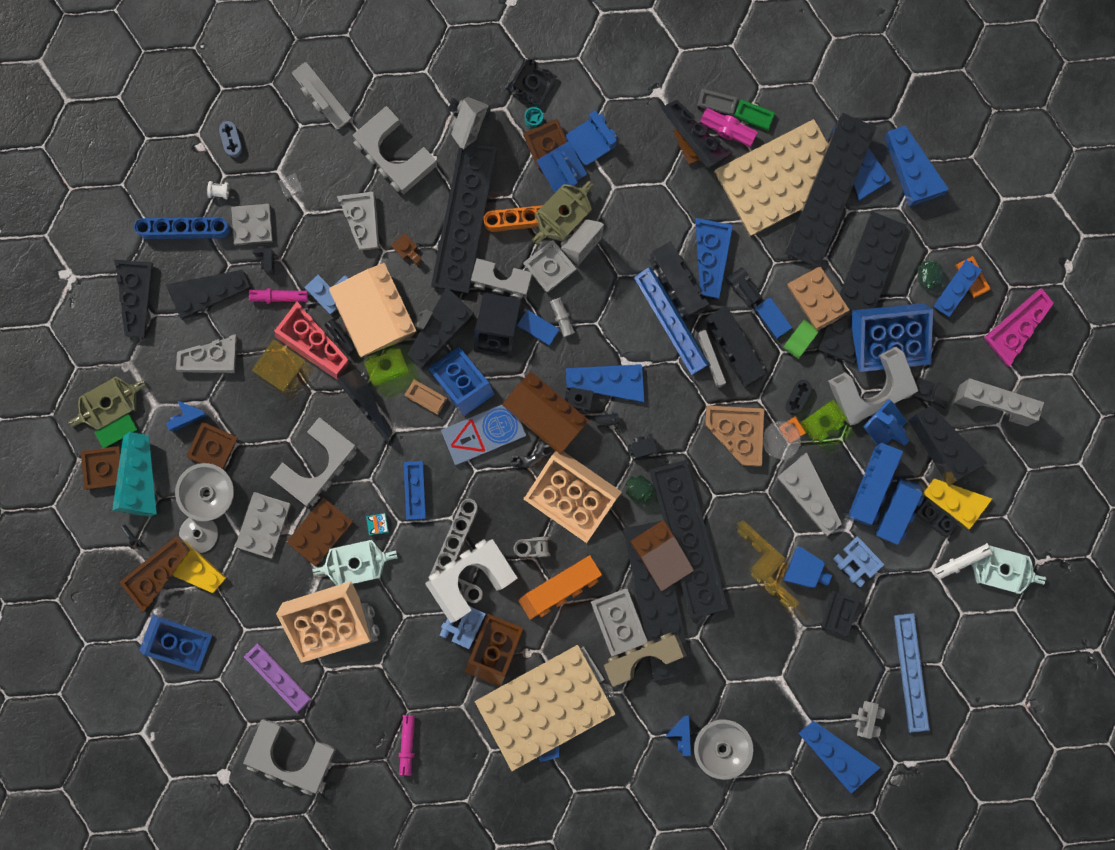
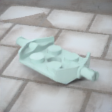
(370, 567)
(1019, 576)

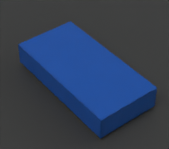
(773, 318)
(538, 327)

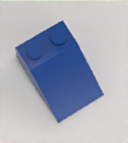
(461, 381)
(175, 642)

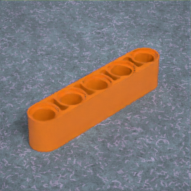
(519, 213)

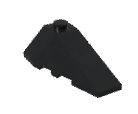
(360, 393)

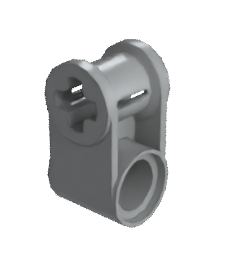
(534, 547)

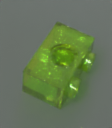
(397, 368)
(832, 413)

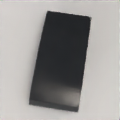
(936, 518)

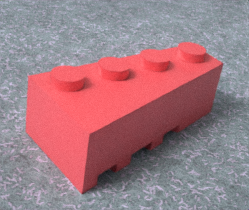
(311, 342)

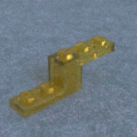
(766, 565)

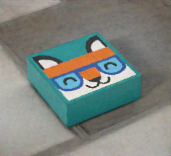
(377, 524)

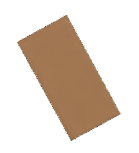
(425, 397)

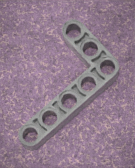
(461, 536)

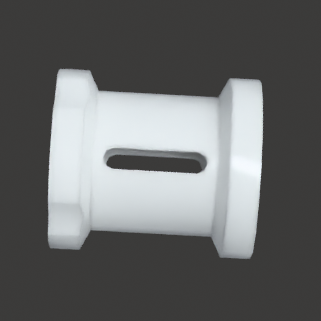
(218, 190)

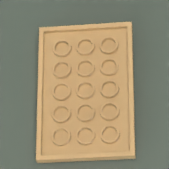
(774, 178)
(544, 707)

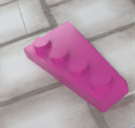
(1012, 333)

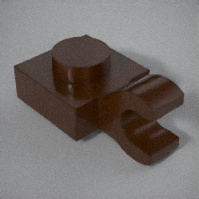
(406, 248)

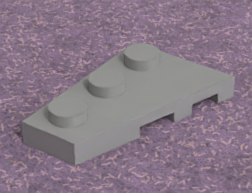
(362, 218)
(209, 358)

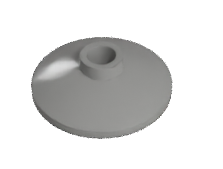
(208, 534)

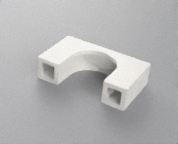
(445, 584)

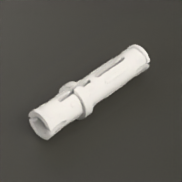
(963, 561)

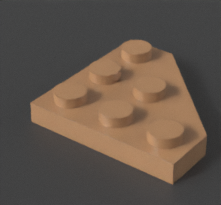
(738, 431)

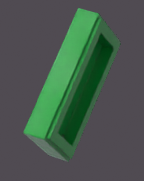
(754, 115)
(115, 431)

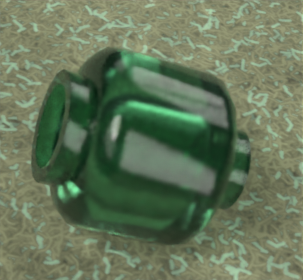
(930, 274)
(639, 489)

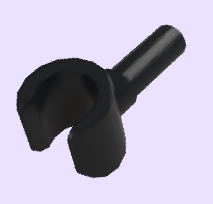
(130, 536)

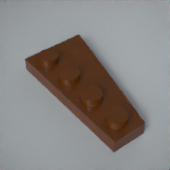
(153, 574)

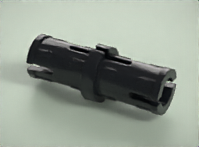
(332, 326)

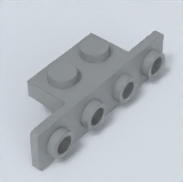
(322, 97)

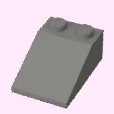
(468, 122)
(582, 241)

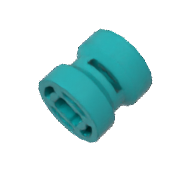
(533, 114)

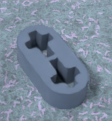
(234, 137)

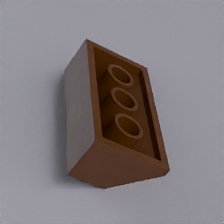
(545, 412)

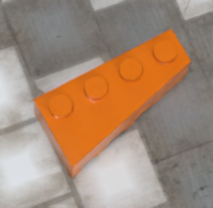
(560, 587)

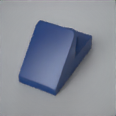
(190, 416)
(682, 729)

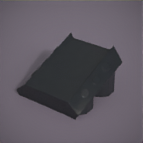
(530, 81)

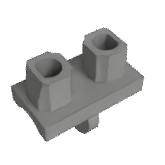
(866, 720)

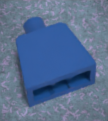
(805, 570)

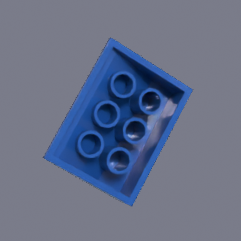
(890, 327)

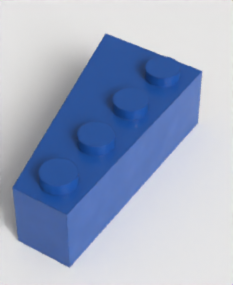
(914, 170)
(875, 484)

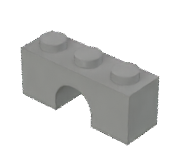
(516, 285)

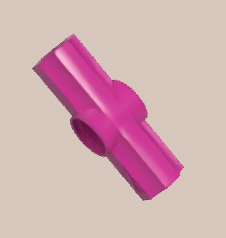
(728, 127)

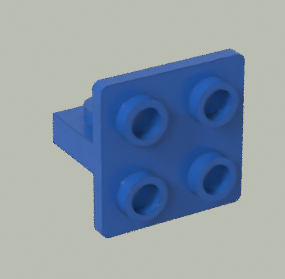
(561, 167)
(887, 425)

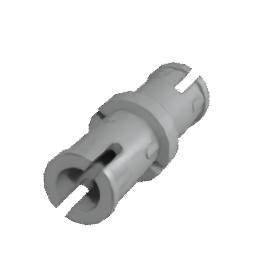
(562, 317)

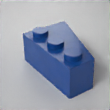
(900, 511)

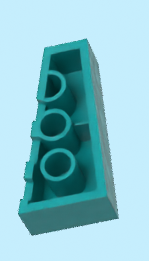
(135, 478)

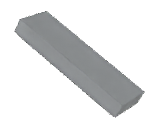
(711, 359)

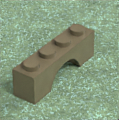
(622, 669)

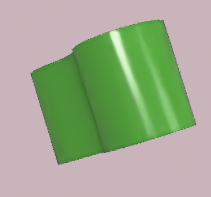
(800, 339)

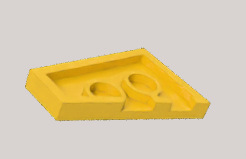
(958, 502)
(199, 571)

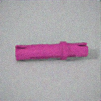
(277, 296)
(407, 745)

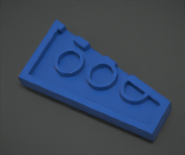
(842, 760)

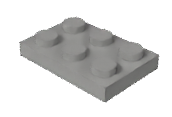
(263, 525)
(619, 622)

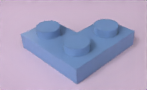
(320, 291)

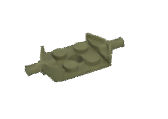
(555, 225)
(122, 402)

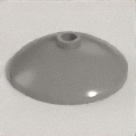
(191, 489)
(737, 754)

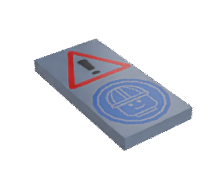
(482, 434)

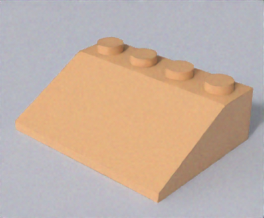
(372, 310)
(572, 495)
(324, 622)

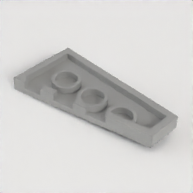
(806, 488)

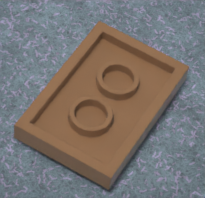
(818, 298)

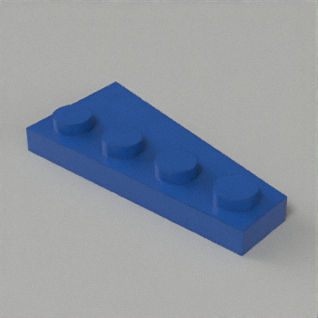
(870, 176)
(712, 252)
(614, 381)

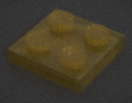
(278, 365)

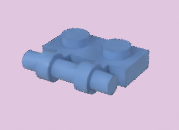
(862, 557)
(466, 630)

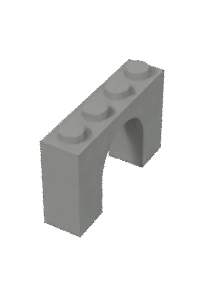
(402, 175)
(898, 386)
(1022, 408)
(308, 489)
(261, 758)

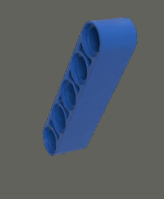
(174, 223)

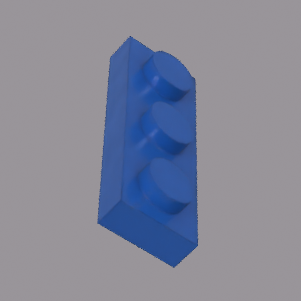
(957, 288)
(414, 490)

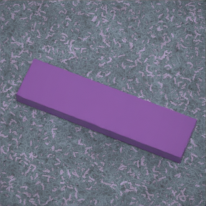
(277, 678)

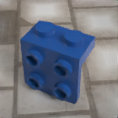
(592, 139)

